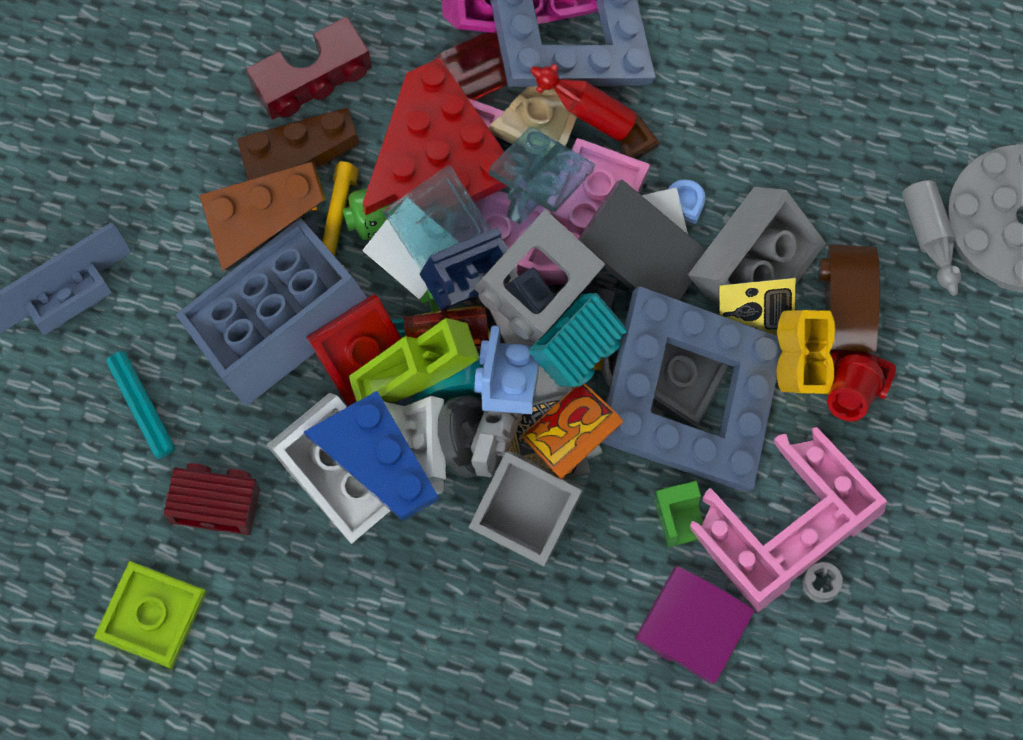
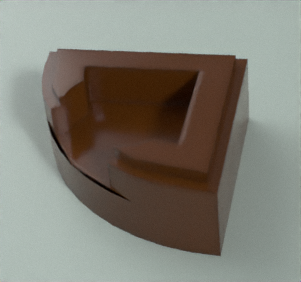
(639, 140)

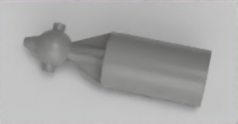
(933, 230)

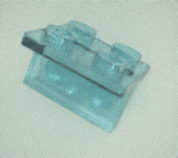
(539, 173)

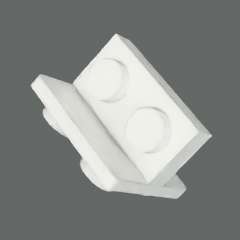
(420, 429)

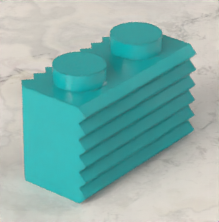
(578, 341)

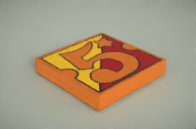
(572, 429)

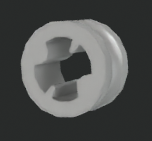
(810, 577)

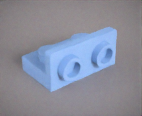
(507, 377)

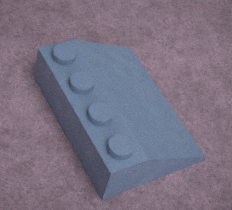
(263, 310)

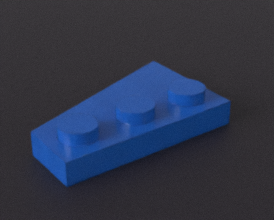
(376, 454)

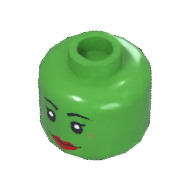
(356, 219)

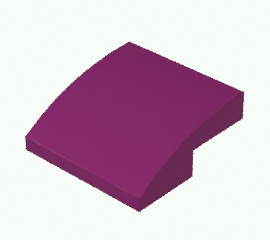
(694, 624)

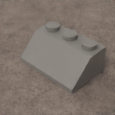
(759, 243)

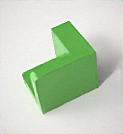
(676, 510)

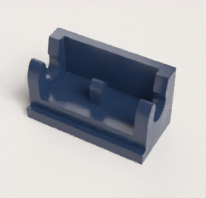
(458, 269)

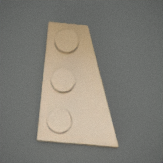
(538, 111)

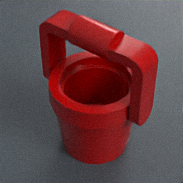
(858, 383)

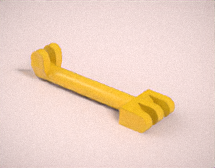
(344, 176)

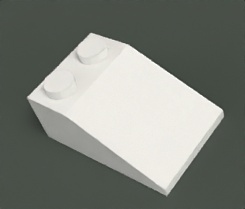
(329, 486)

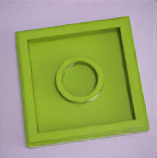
(150, 615)

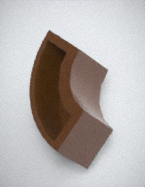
(852, 295)

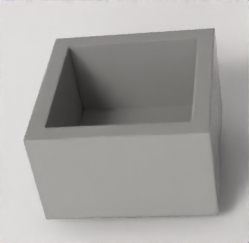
(526, 508)

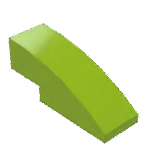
(416, 363)

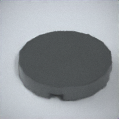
(456, 431)

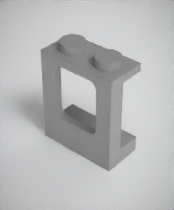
(565, 251)

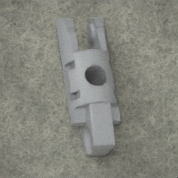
(493, 440)

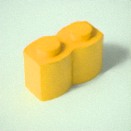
(805, 354)

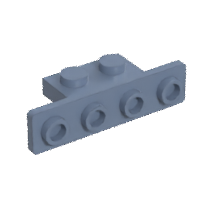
(64, 283)

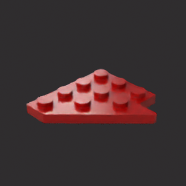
(432, 130)

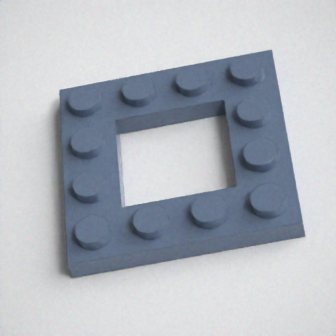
(620, 62)
(754, 354)

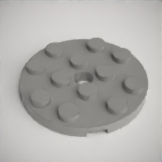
(985, 219)

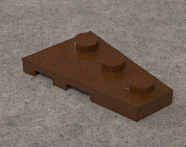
(298, 143)

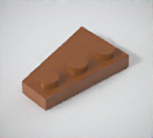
(257, 209)

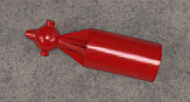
(587, 102)

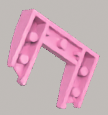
(844, 510)

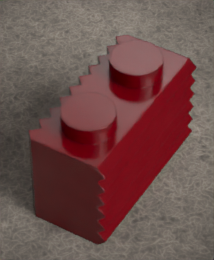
(212, 499)

